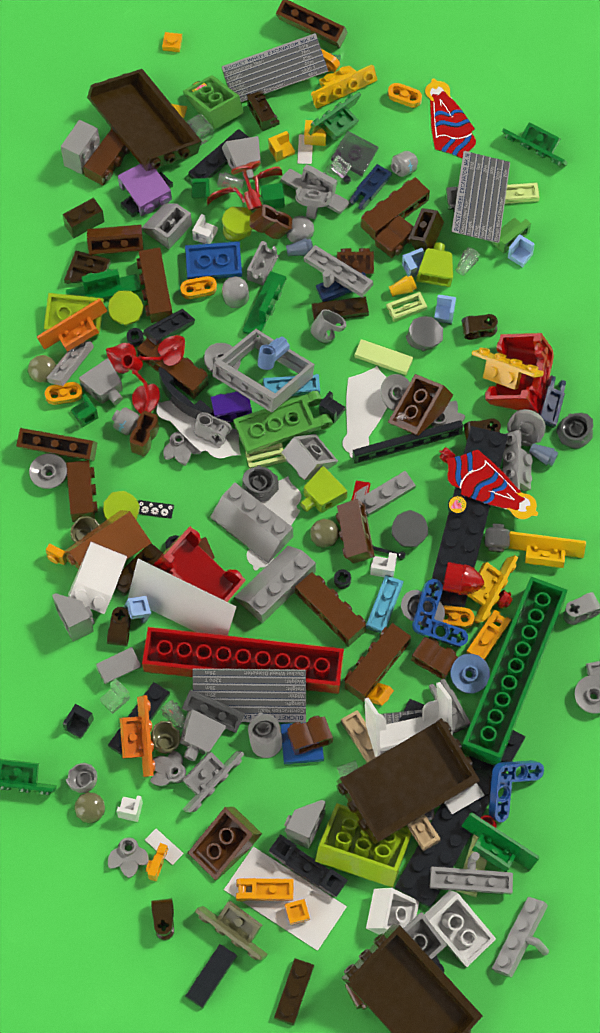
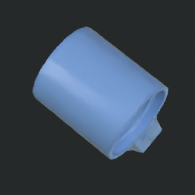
(270, 353)

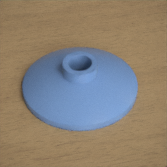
(478, 668)

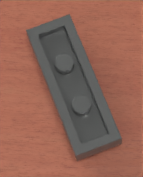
(213, 709)

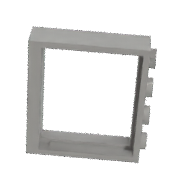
(251, 389)

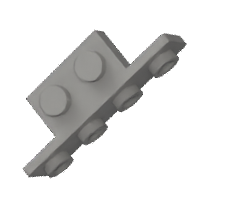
(312, 176)
(517, 462)
(207, 775)

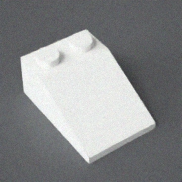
(97, 577)
(459, 927)

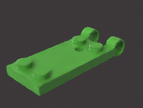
(268, 429)

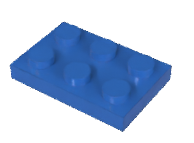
(213, 260)

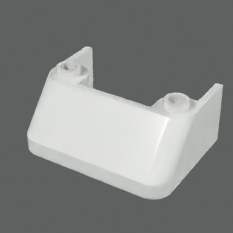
(385, 737)

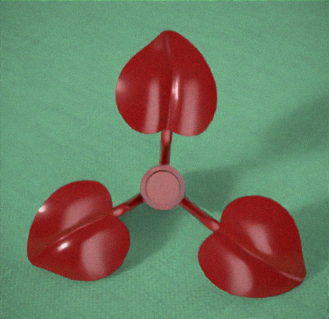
(251, 197)
(124, 358)

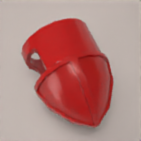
(462, 579)

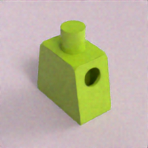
(436, 266)
(323, 492)

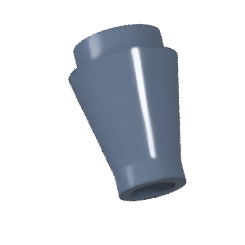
(299, 248)
(544, 454)

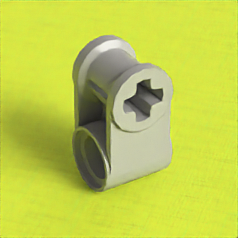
(211, 428)
(584, 607)

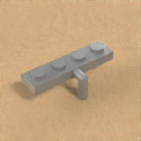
(337, 271)
(471, 879)
(520, 937)

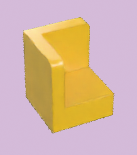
(317, 138)
(280, 146)

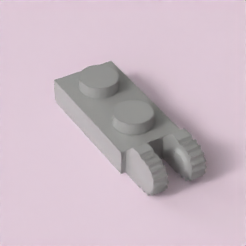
(459, 718)

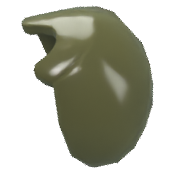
(40, 368)
(82, 527)
(324, 533)
(165, 737)
(89, 807)

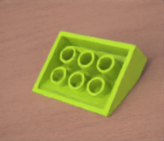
(352, 850)

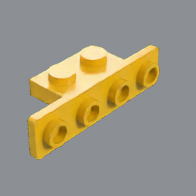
(342, 83)
(503, 370)
(546, 549)
(494, 582)

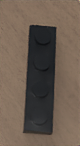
(215, 160)
(157, 696)

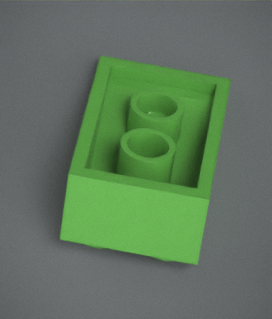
(214, 101)

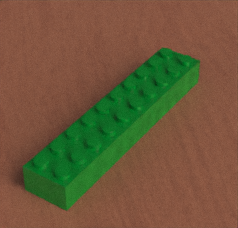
(514, 671)

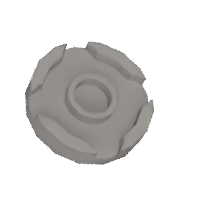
(313, 197)
(530, 424)

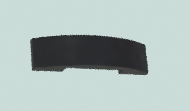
(179, 399)
(307, 867)

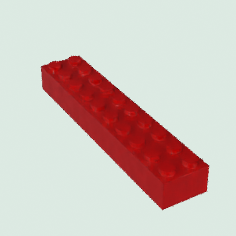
(182, 651)

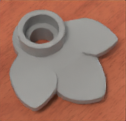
(449, 415)
(180, 450)
(166, 767)
(128, 860)

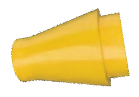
(403, 286)

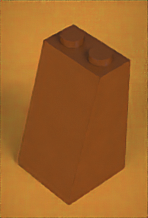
(117, 533)

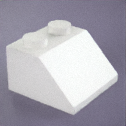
(390, 908)

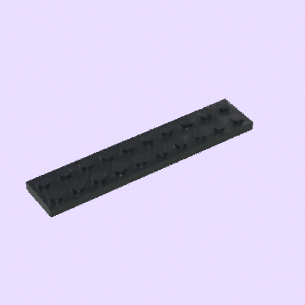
(465, 532)
(416, 876)

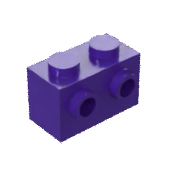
(230, 406)

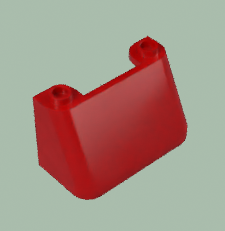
(531, 350)
(193, 565)

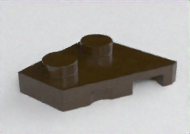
(83, 264)

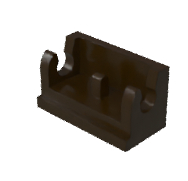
(262, 111)

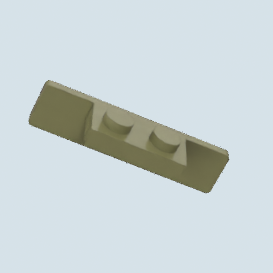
(237, 926)

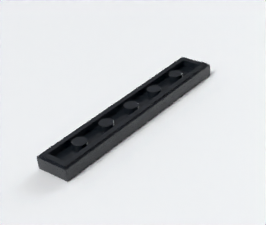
(407, 442)

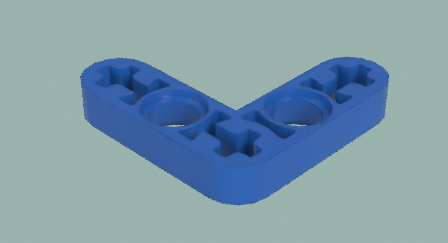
(431, 623)
(505, 781)

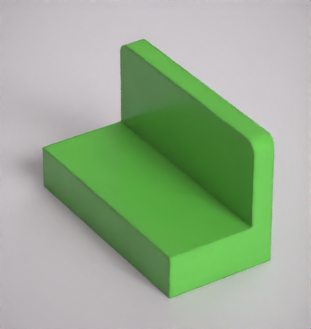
(510, 232)

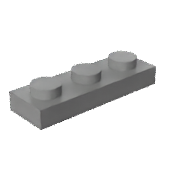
(69, 363)
(387, 493)

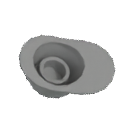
(410, 603)
(265, 735)

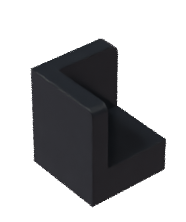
(331, 407)
(78, 721)

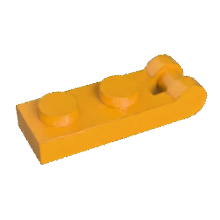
(489, 635)
(265, 889)

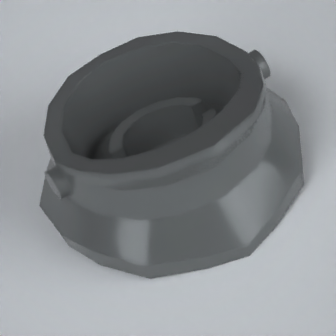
(424, 333)
(575, 430)
(260, 483)
(409, 529)

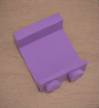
(145, 188)

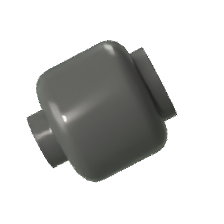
(497, 538)

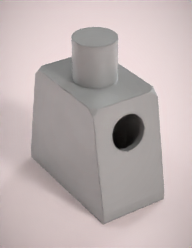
(242, 152)
(103, 383)
(199, 734)

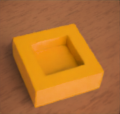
(172, 42)
(56, 554)
(380, 694)
(297, 912)

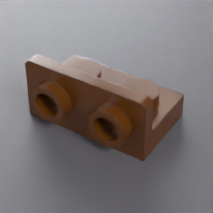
(360, 261)

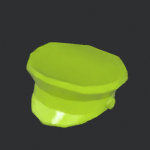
(236, 223)
(125, 307)
(120, 501)

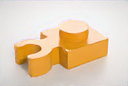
(154, 866)

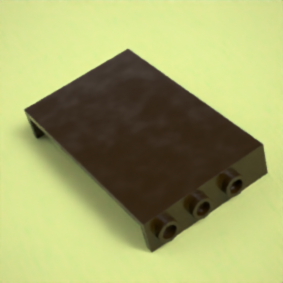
(144, 119)
(407, 781)
(408, 988)

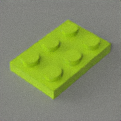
(62, 306)

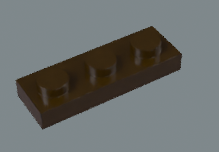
(345, 308)
(148, 555)
(294, 991)

